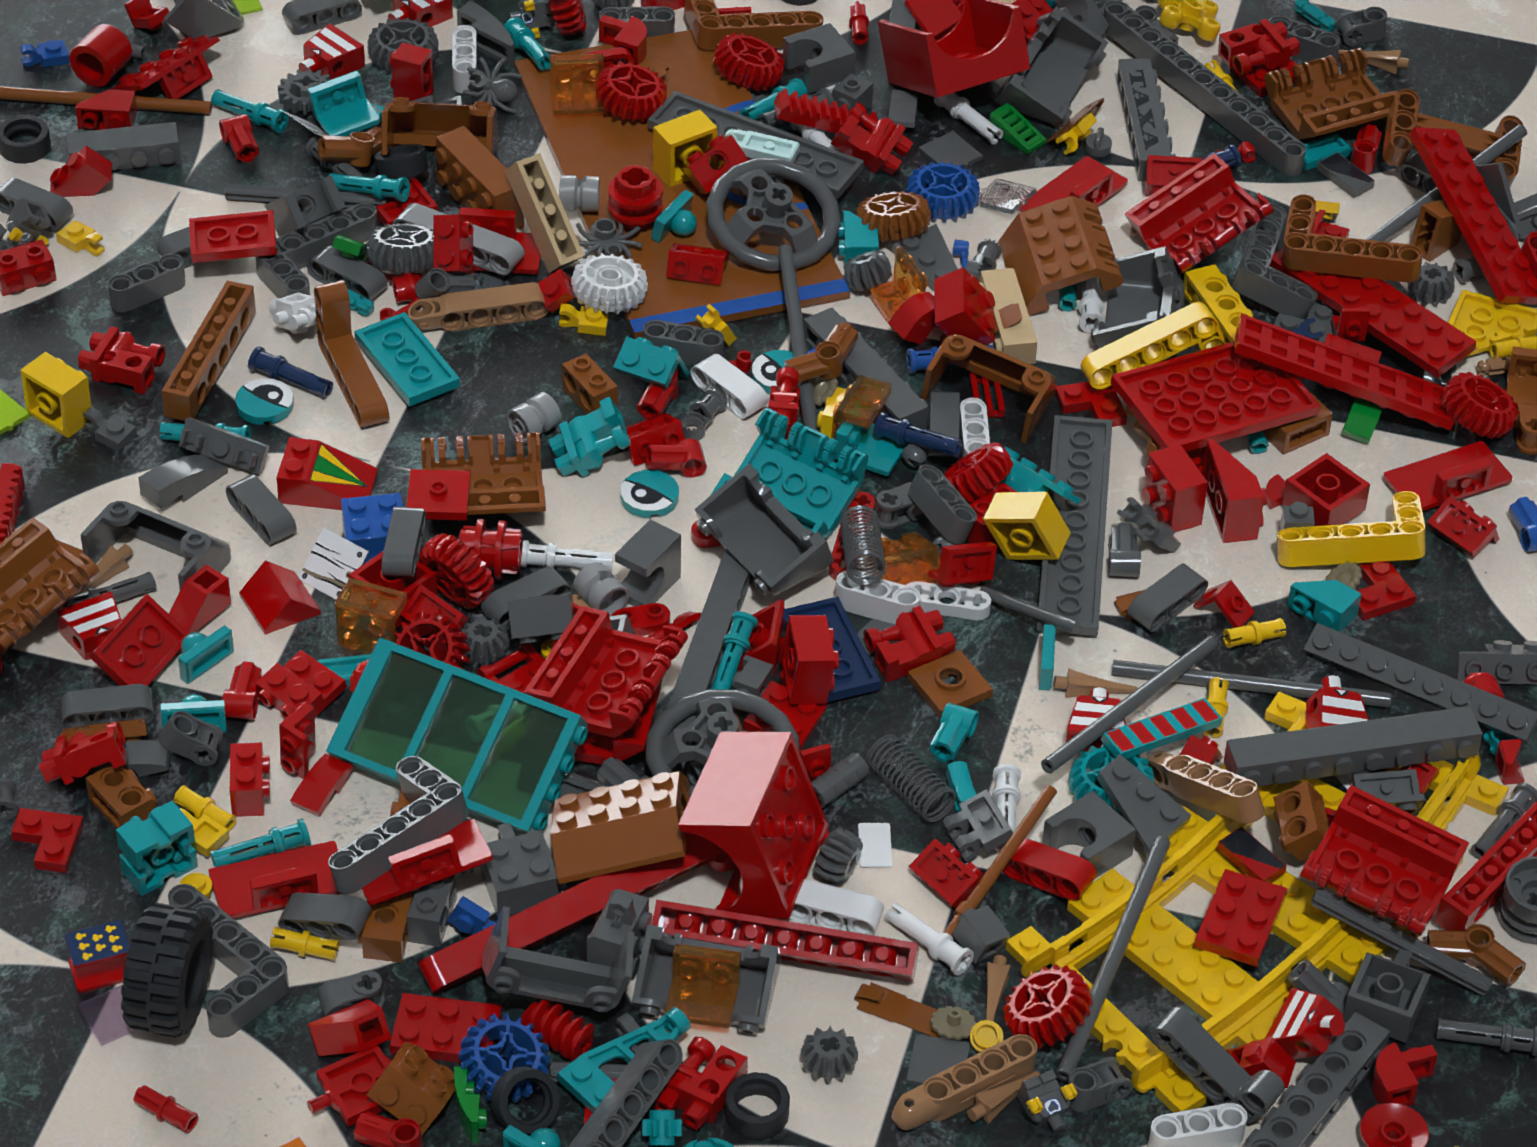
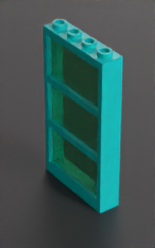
(482, 734)

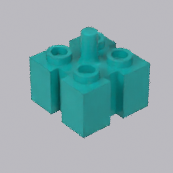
(156, 847)

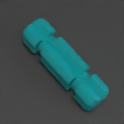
(1315, 15)
(363, 305)

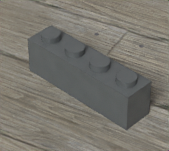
(132, 145)

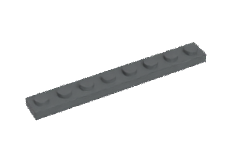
(1420, 682)

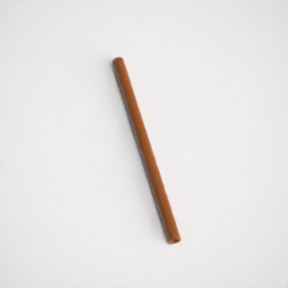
(74, 98)

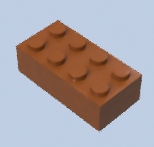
(474, 174)

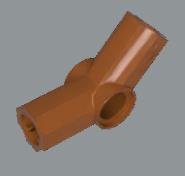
(354, 149)
(828, 356)
(1479, 949)

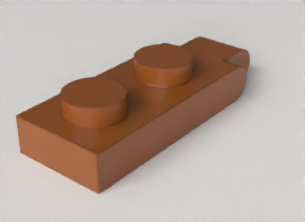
(132, 729)

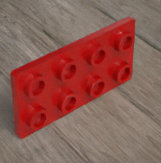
(175, 70)
(1083, 180)
(504, 223)
(1452, 474)
(427, 863)
(270, 880)

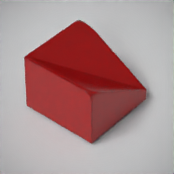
(1507, 762)

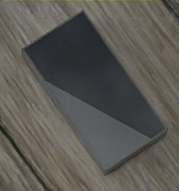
(1345, 174)

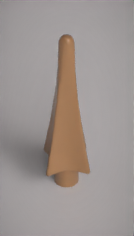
(1386, 60)
(110, 565)
(1082, 684)
(996, 982)
(994, 1100)

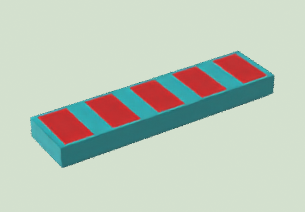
(1162, 729)

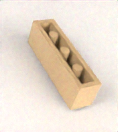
(544, 213)
(1019, 338)

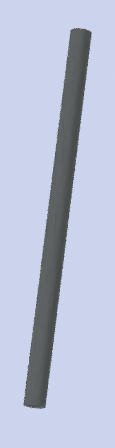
(1413, 210)
(797, 331)
(1244, 682)
(1128, 705)
(1114, 955)

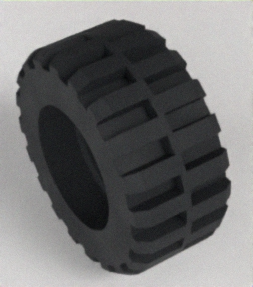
(167, 970)

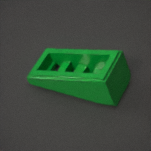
(1008, 116)

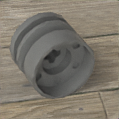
(1519, 901)

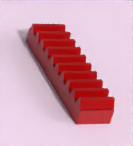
(812, 113)
(10, 494)

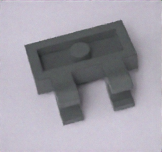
(1149, 526)
(987, 822)

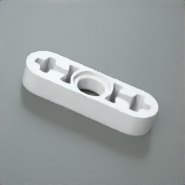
(968, 596)

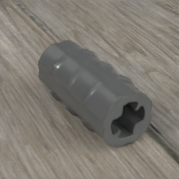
(840, 778)

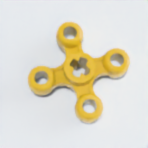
(1191, 15)

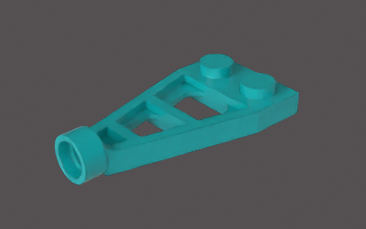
(590, 1083)

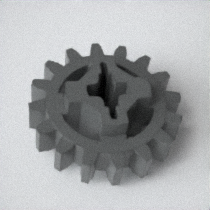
(294, 91)

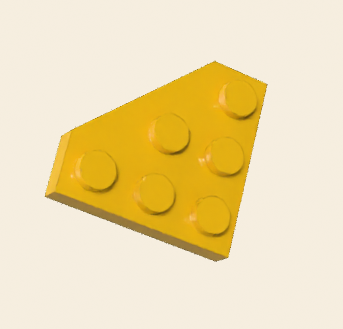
(1491, 321)

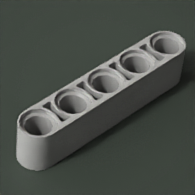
(490, 249)

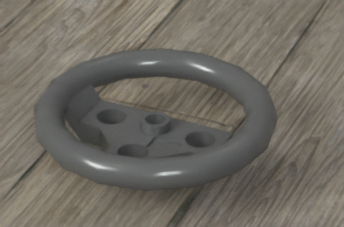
(775, 210)
(667, 749)

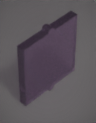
(104, 1016)

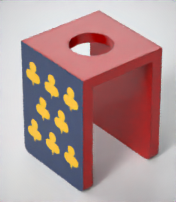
(97, 955)

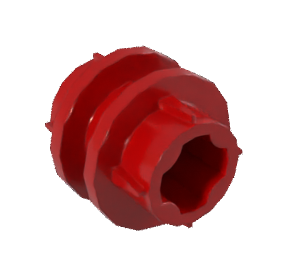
(635, 197)
(497, 548)

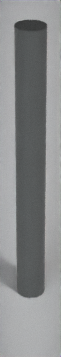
(1032, 610)

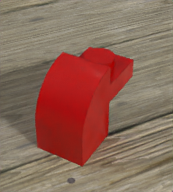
(625, 34)
(915, 318)
(1398, 1073)

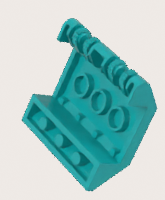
(804, 471)

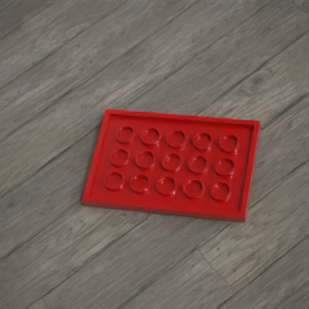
(1212, 397)

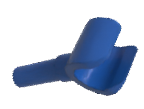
(961, 249)

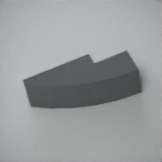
(490, 33)
(180, 479)

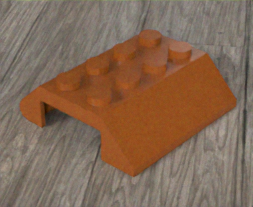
(1324, 98)
(1057, 249)
(496, 483)
(36, 580)
(619, 827)

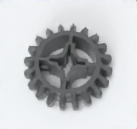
(391, 35)
(401, 248)

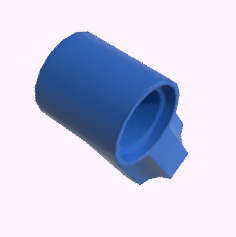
(1525, 517)

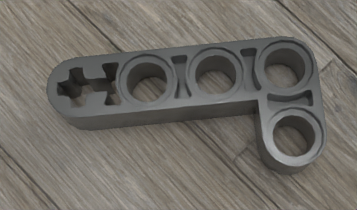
(1213, 1067)

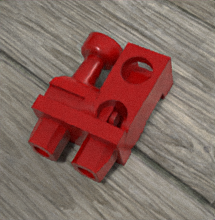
(1256, 46)
(875, 145)
(121, 359)
(785, 396)
(916, 643)
(82, 753)
(701, 1093)

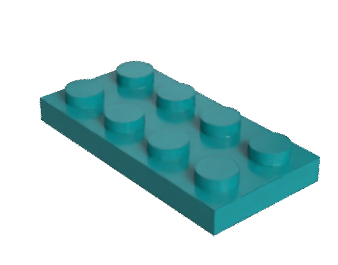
(407, 359)

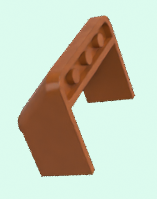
(422, 122)
(998, 368)

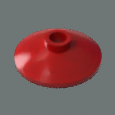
(1393, 1121)

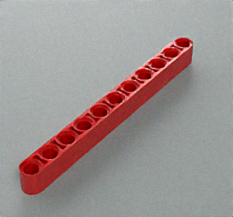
(562, 913)

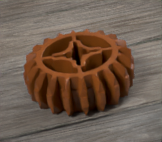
(895, 215)

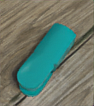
(960, 782)

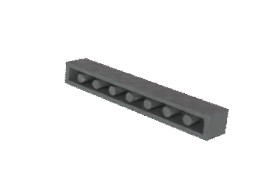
(1355, 747)

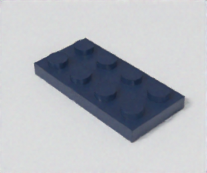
(855, 670)

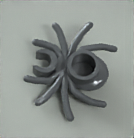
(493, 87)
(606, 238)

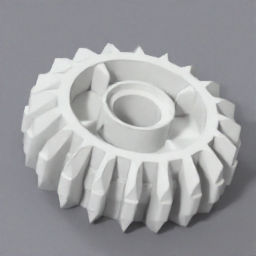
(609, 283)

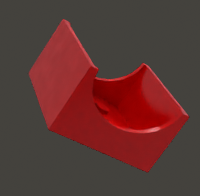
(979, 49)
(763, 814)

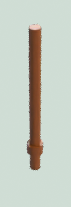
(1004, 856)

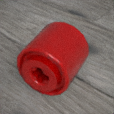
(100, 55)

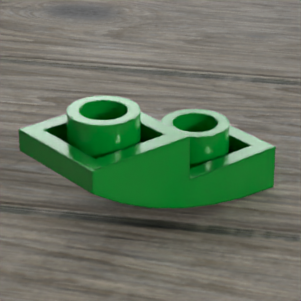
(350, 247)
(1362, 420)
(468, 1105)

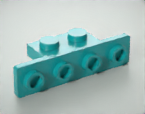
(1025, 478)

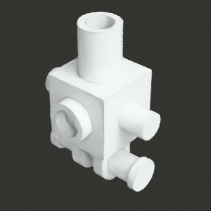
(294, 312)

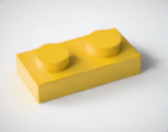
(825, 418)

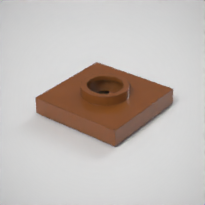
(968, 691)

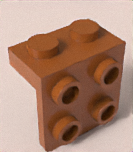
(1522, 375)
(413, 1086)

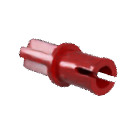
(859, 23)
(166, 1108)

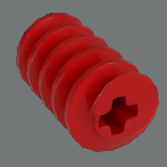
(559, 1028)

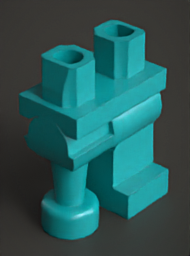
(589, 438)

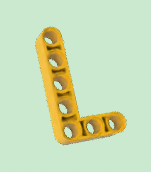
(1154, 343)
(1358, 542)

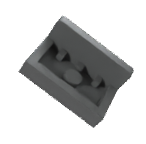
(1394, 787)

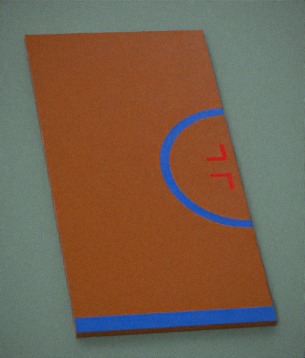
(606, 145)

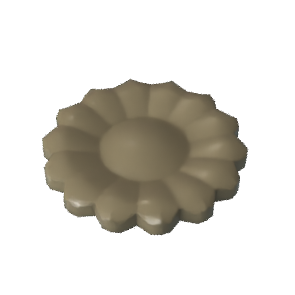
(823, 388)
(1347, 574)
(952, 1022)

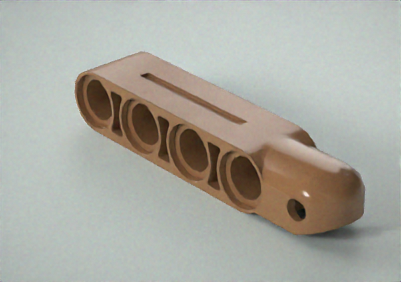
(480, 308)
(1208, 786)
(956, 1086)

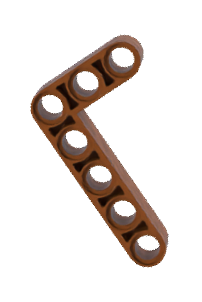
(710, 26)
(1342, 254)
(344, 355)

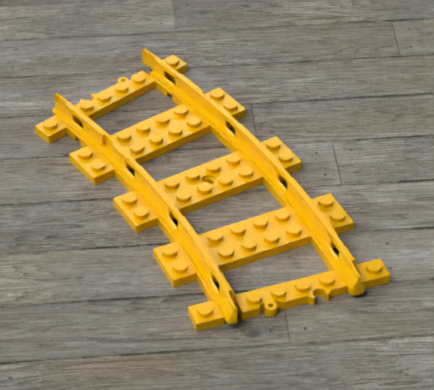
(1210, 984)

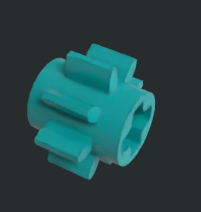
(661, 1127)

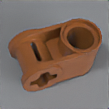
(1526, 428)

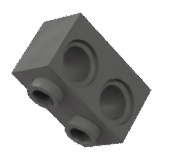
(430, 911)

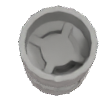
(580, 193)
(536, 415)
(600, 588)

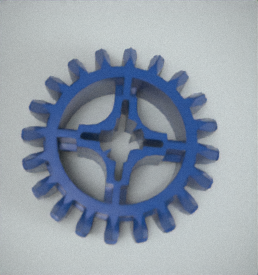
(948, 189)
(518, 1046)

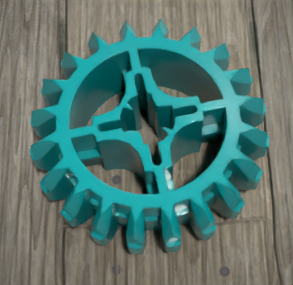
(1087, 767)

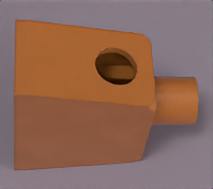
(1435, 230)

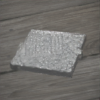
(1005, 196)

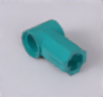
(954, 727)

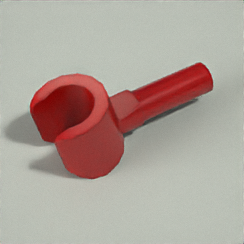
(1246, 152)
(742, 361)

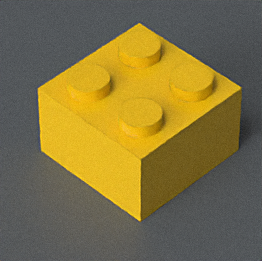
(677, 141)
(56, 394)
(1027, 526)

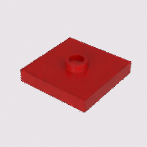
(440, 493)

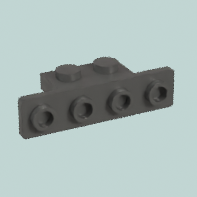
(1503, 660)

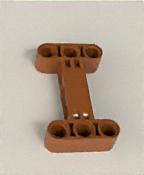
(1404, 117)

